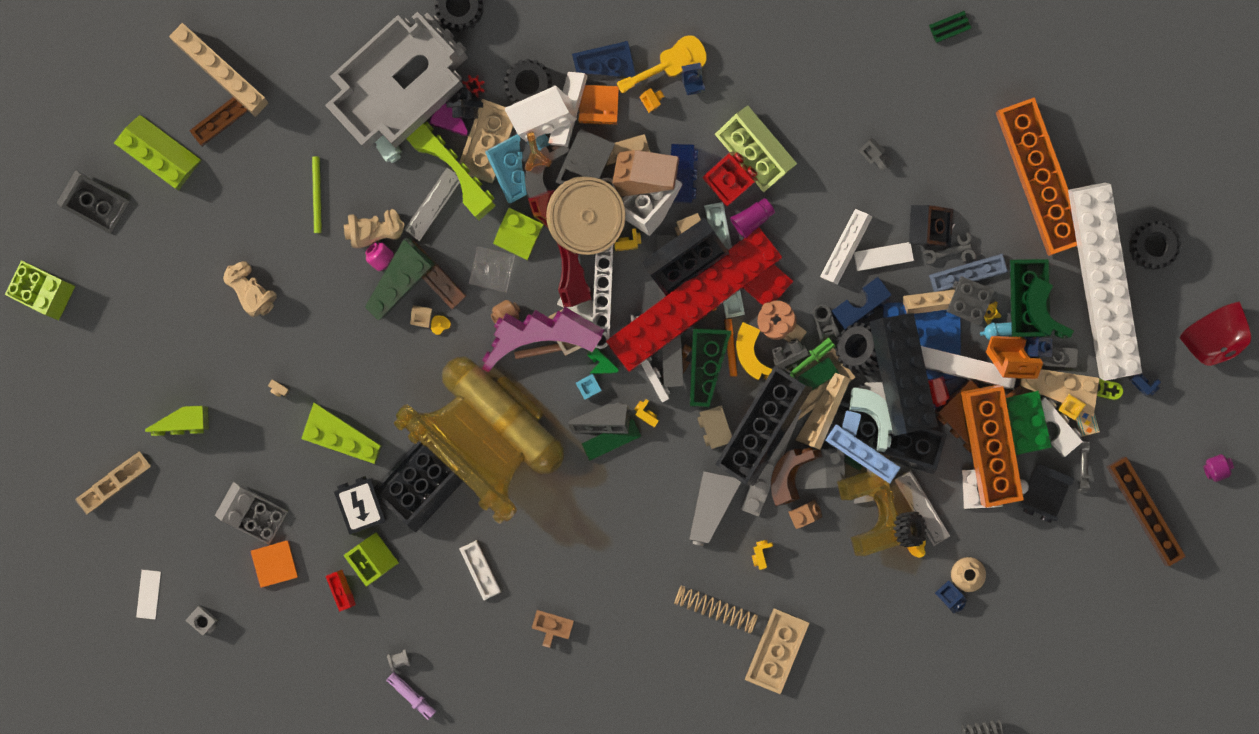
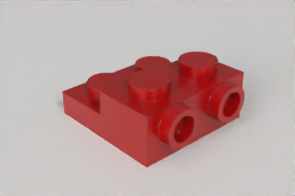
(730, 177)

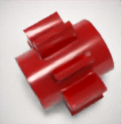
(471, 81)

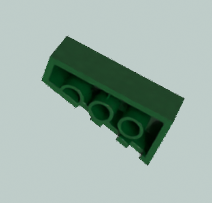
(400, 277)
(707, 359)

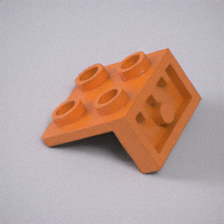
(599, 105)

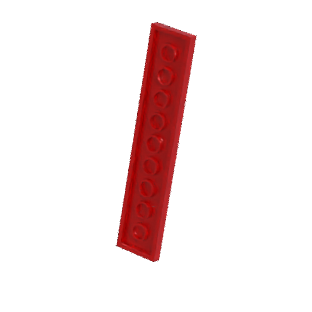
(693, 300)

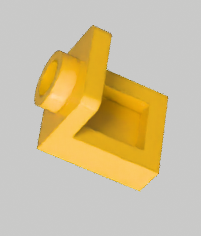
(758, 558)

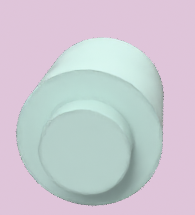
(387, 150)

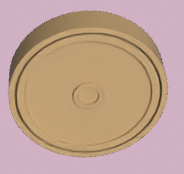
(585, 215)

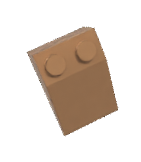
(644, 172)

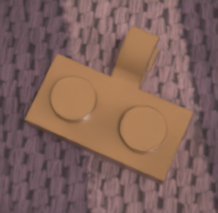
(552, 626)

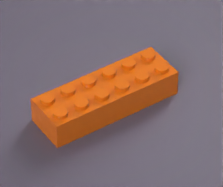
(992, 445)

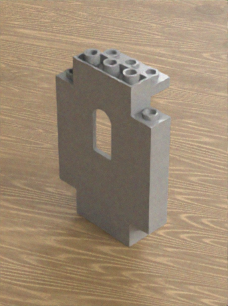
(372, 99)

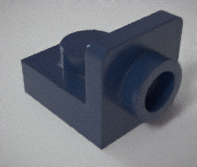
(693, 79)
(1038, 346)
(1141, 384)
(951, 597)

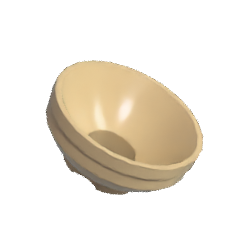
(959, 569)

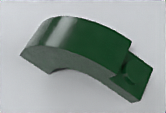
(1037, 311)

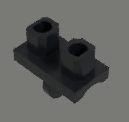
(464, 106)

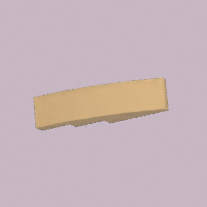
(113, 483)

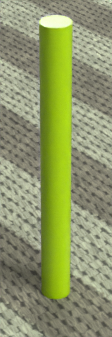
(316, 194)

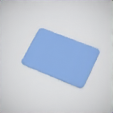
(851, 422)

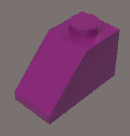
(443, 119)

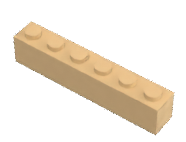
(218, 69)

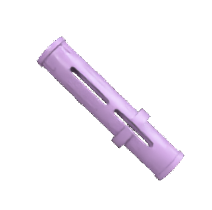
(408, 693)

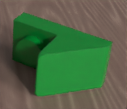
(604, 365)

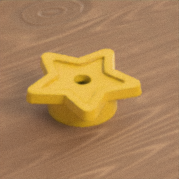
(994, 313)

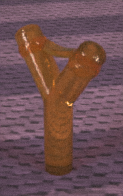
(535, 153)

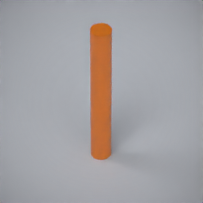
(731, 349)

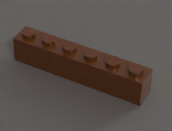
(1145, 511)

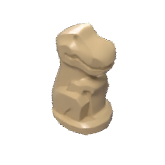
(368, 231)
(252, 296)

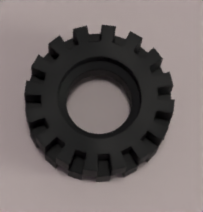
(910, 529)

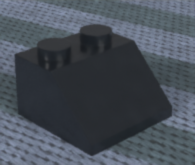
(930, 226)

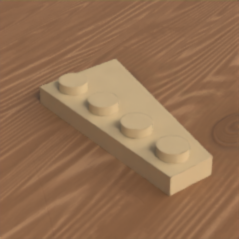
(1059, 384)
(820, 420)

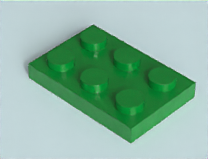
(1027, 423)

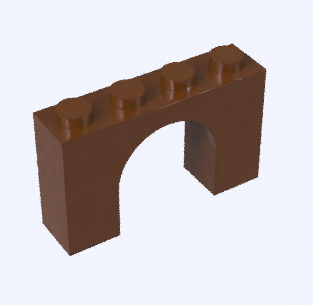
(954, 414)

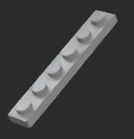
(757, 494)

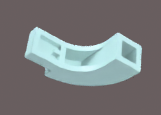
(874, 405)

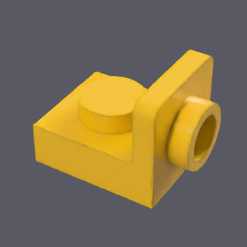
(626, 244)
(648, 417)

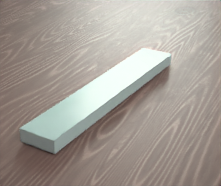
(717, 219)

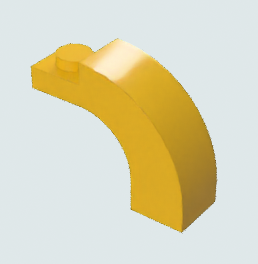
(745, 352)

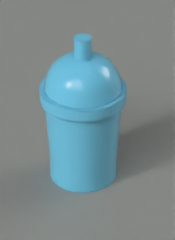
(997, 329)

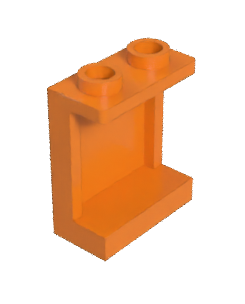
(1011, 358)

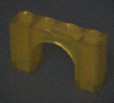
(882, 534)

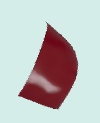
(1219, 329)

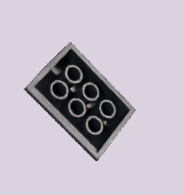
(417, 486)

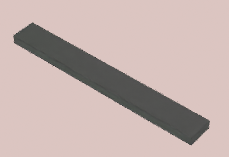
(672, 351)

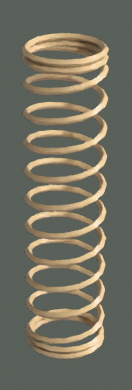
(751, 624)

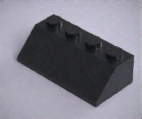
(685, 257)

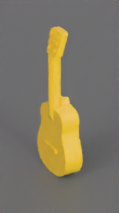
(685, 52)

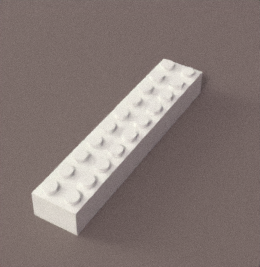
(1105, 281)

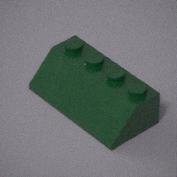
(1021, 276)

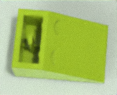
(40, 290)
(184, 419)

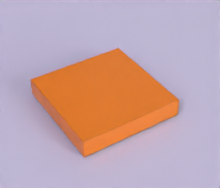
(274, 563)

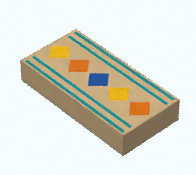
(1087, 424)

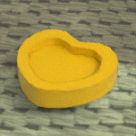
(439, 324)
(917, 551)

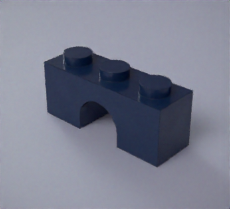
(876, 295)

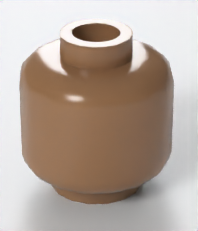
(503, 308)

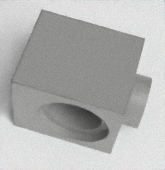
(193, 620)

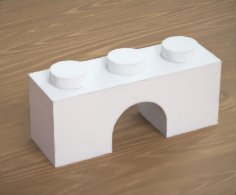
(1067, 438)

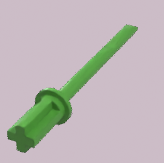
(816, 354)

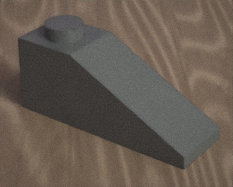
(606, 419)

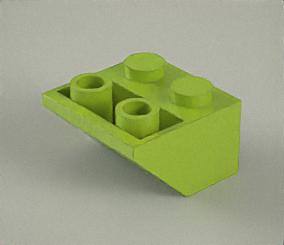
(371, 559)

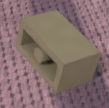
(715, 427)

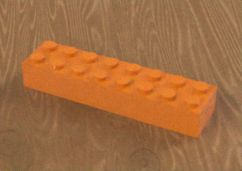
(1039, 174)

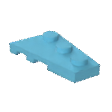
(507, 166)

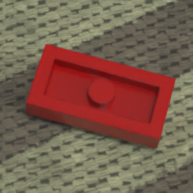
(340, 590)

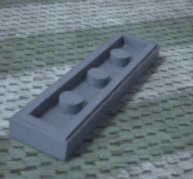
(974, 271)

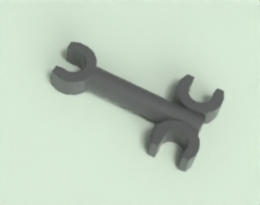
(963, 247)
(1084, 477)

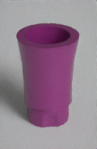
(752, 217)

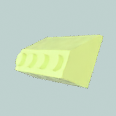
(758, 146)

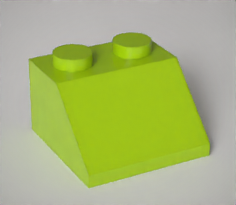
(518, 233)

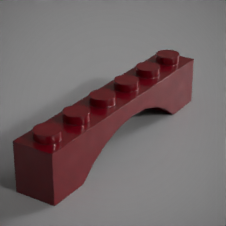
(572, 285)

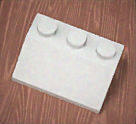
(541, 113)

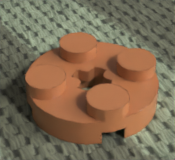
(783, 327)

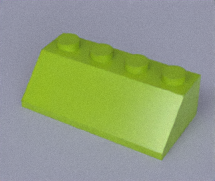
(157, 152)

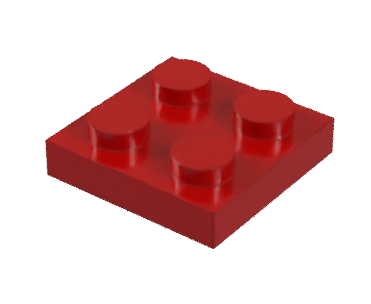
(768, 285)

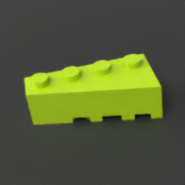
(333, 433)

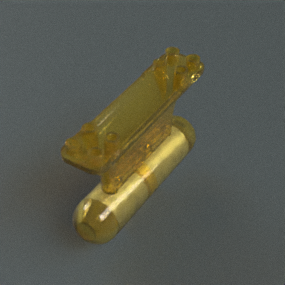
(484, 434)

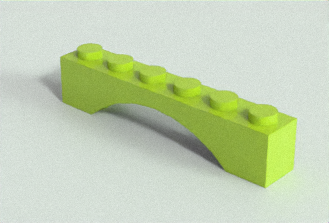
(474, 197)

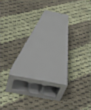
(712, 502)

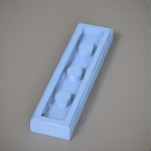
(862, 454)

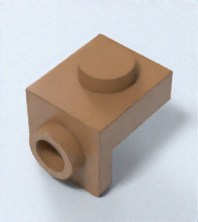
(805, 514)

